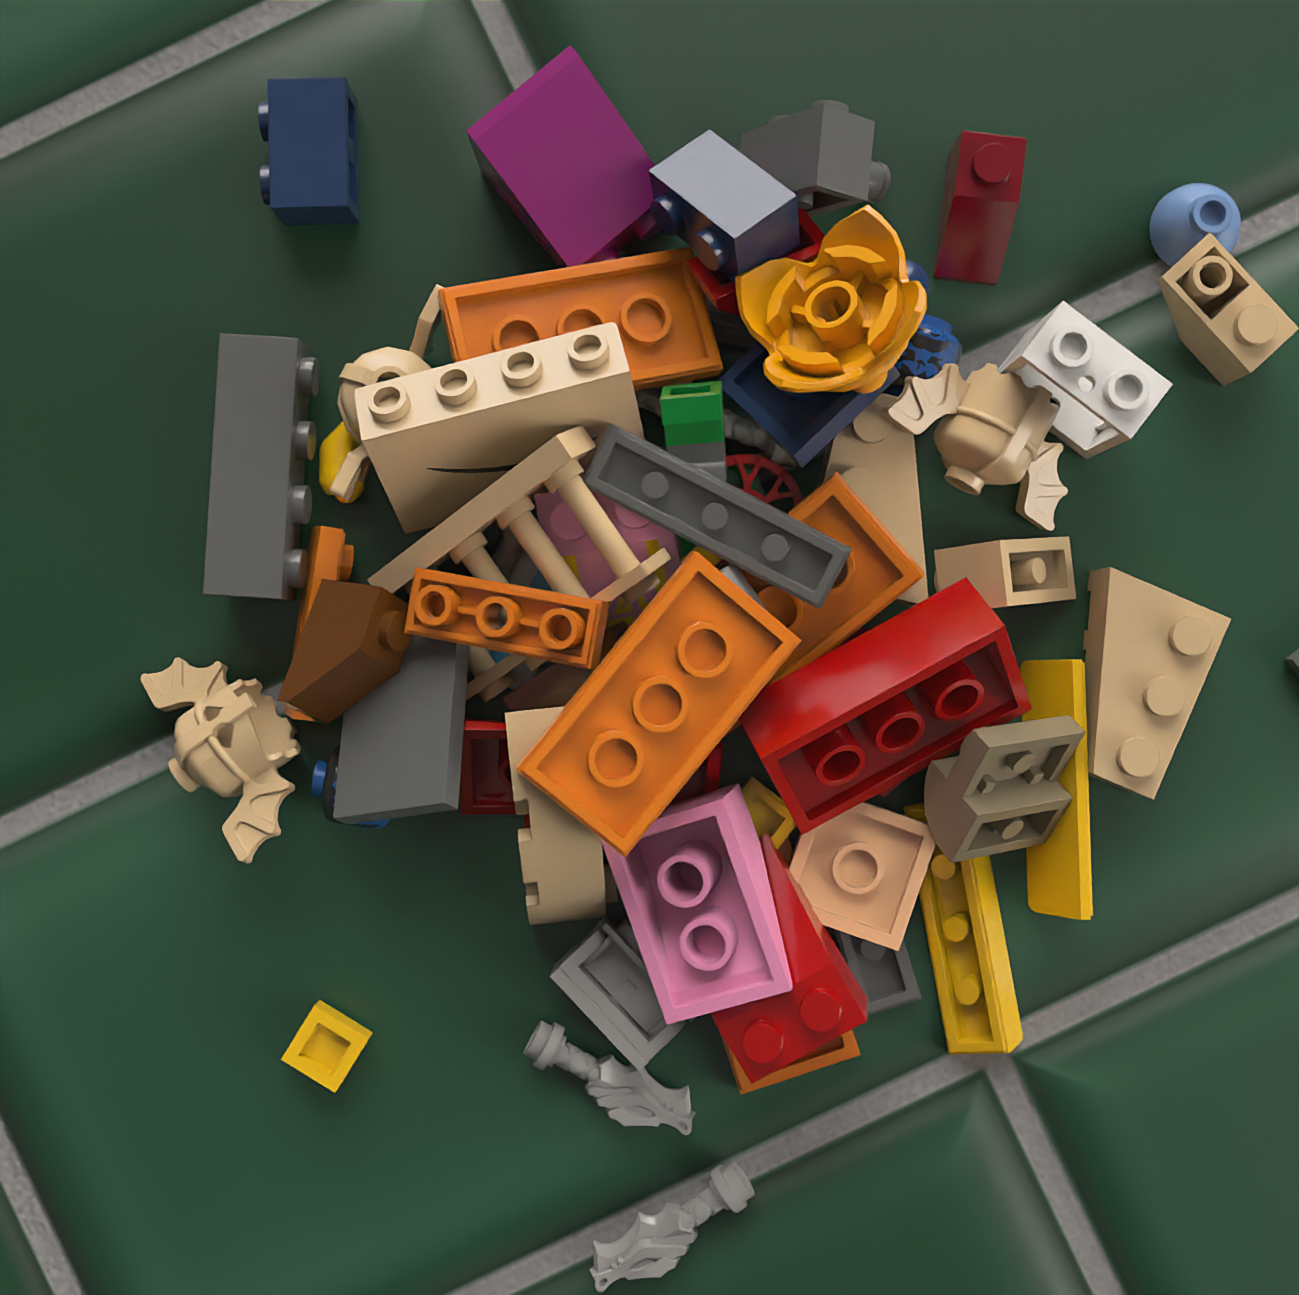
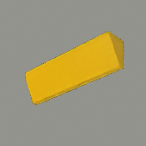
(1061, 868)
(968, 953)

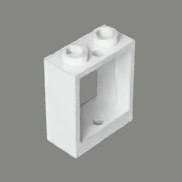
(1094, 379)

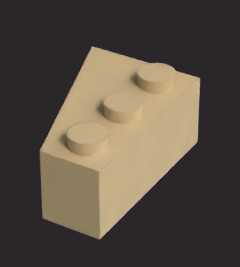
(882, 470)
(1142, 676)

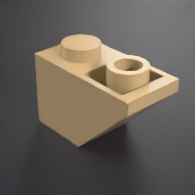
(1223, 312)

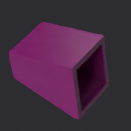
(567, 164)

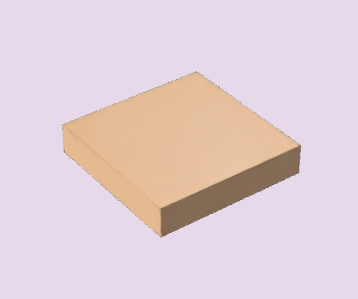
(864, 871)

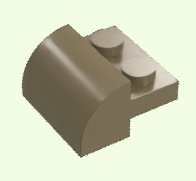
(1001, 788)

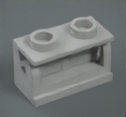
(614, 990)

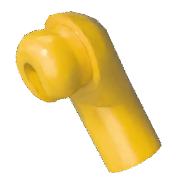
(331, 457)

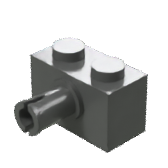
(820, 157)

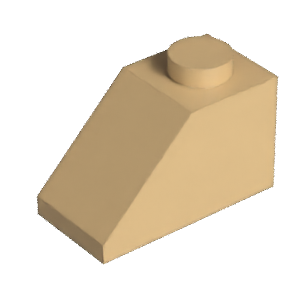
(1010, 570)

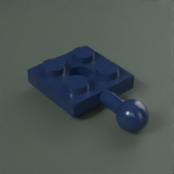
(805, 420)

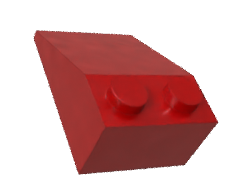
(823, 995)

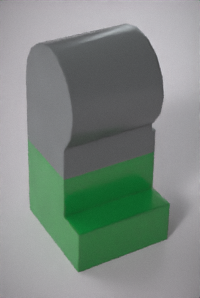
(695, 425)

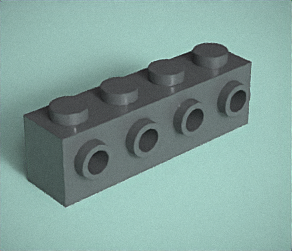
(260, 467)

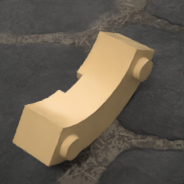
(557, 852)

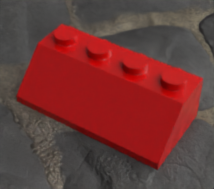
(885, 704)

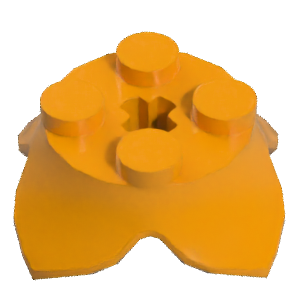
(838, 317)

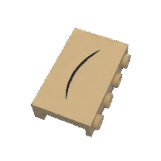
(470, 422)

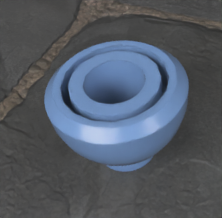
(1188, 216)

